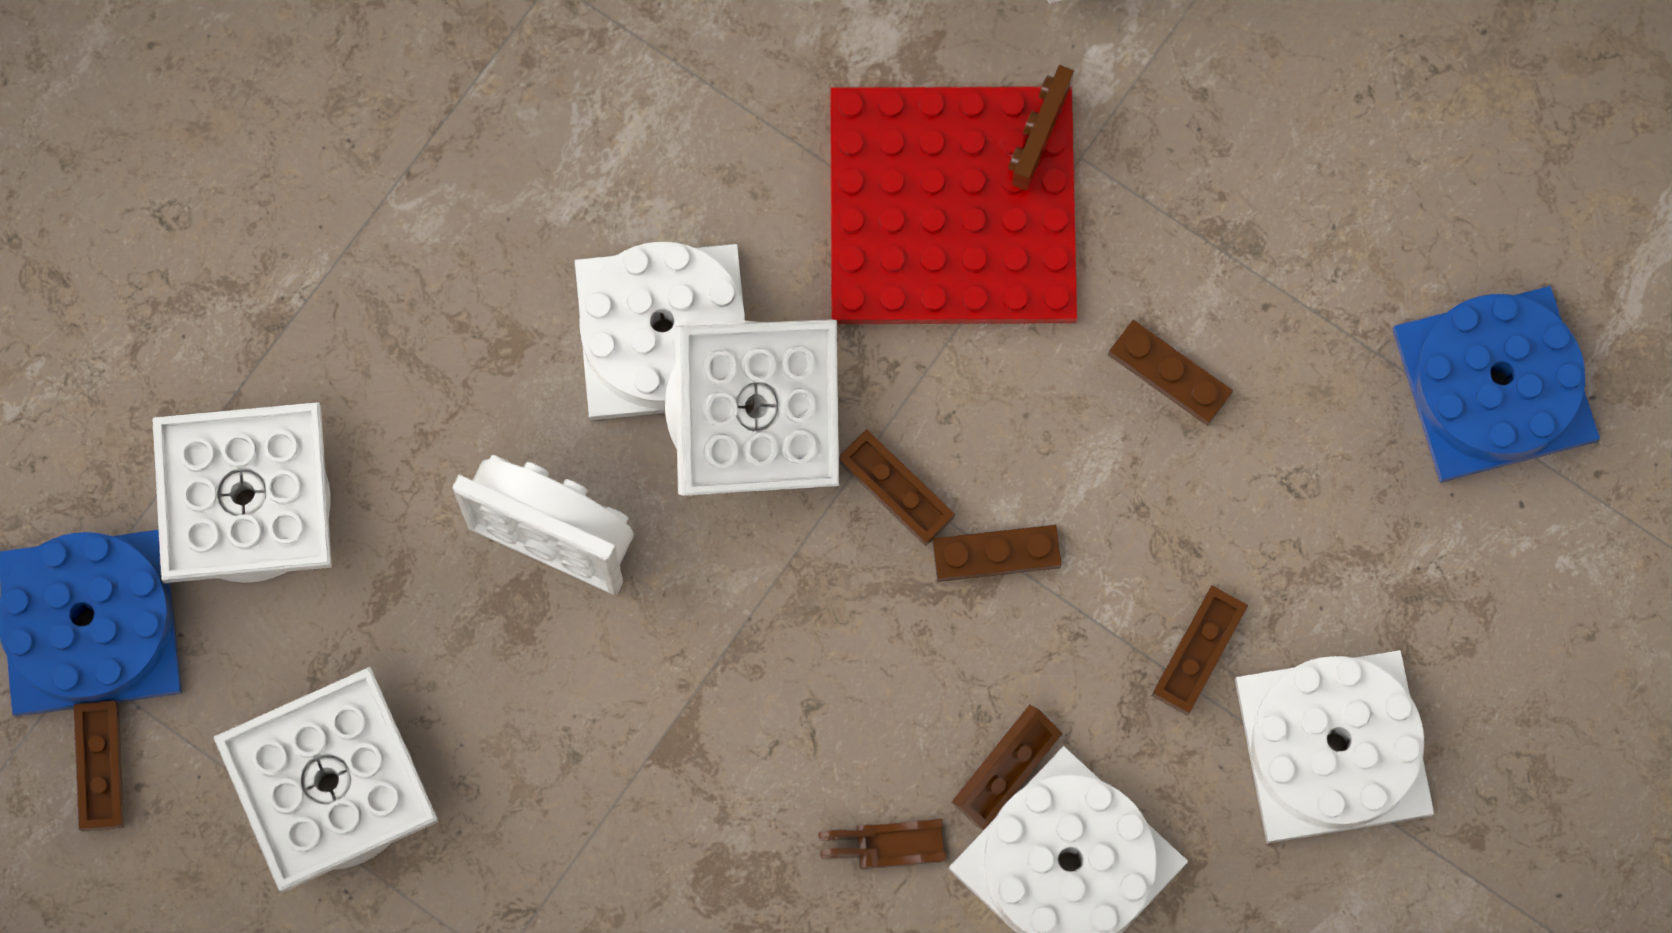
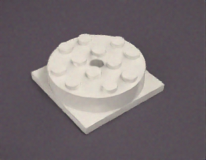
(621, 301)
(794, 420)
(216, 456)
(546, 520)
(289, 750)
(1305, 783)
(1059, 812)

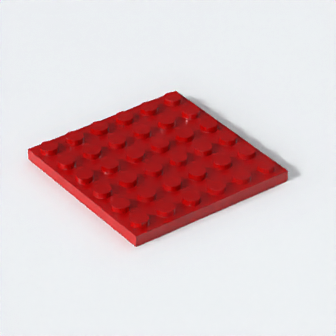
(932, 213)

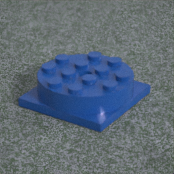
(1488, 425)
(118, 656)

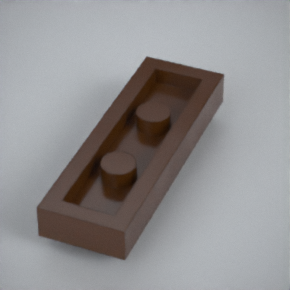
(1040, 126)
(1170, 372)
(896, 487)
(996, 553)
(1199, 650)
(98, 766)
(1007, 767)

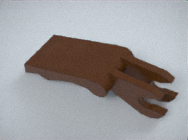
(890, 844)

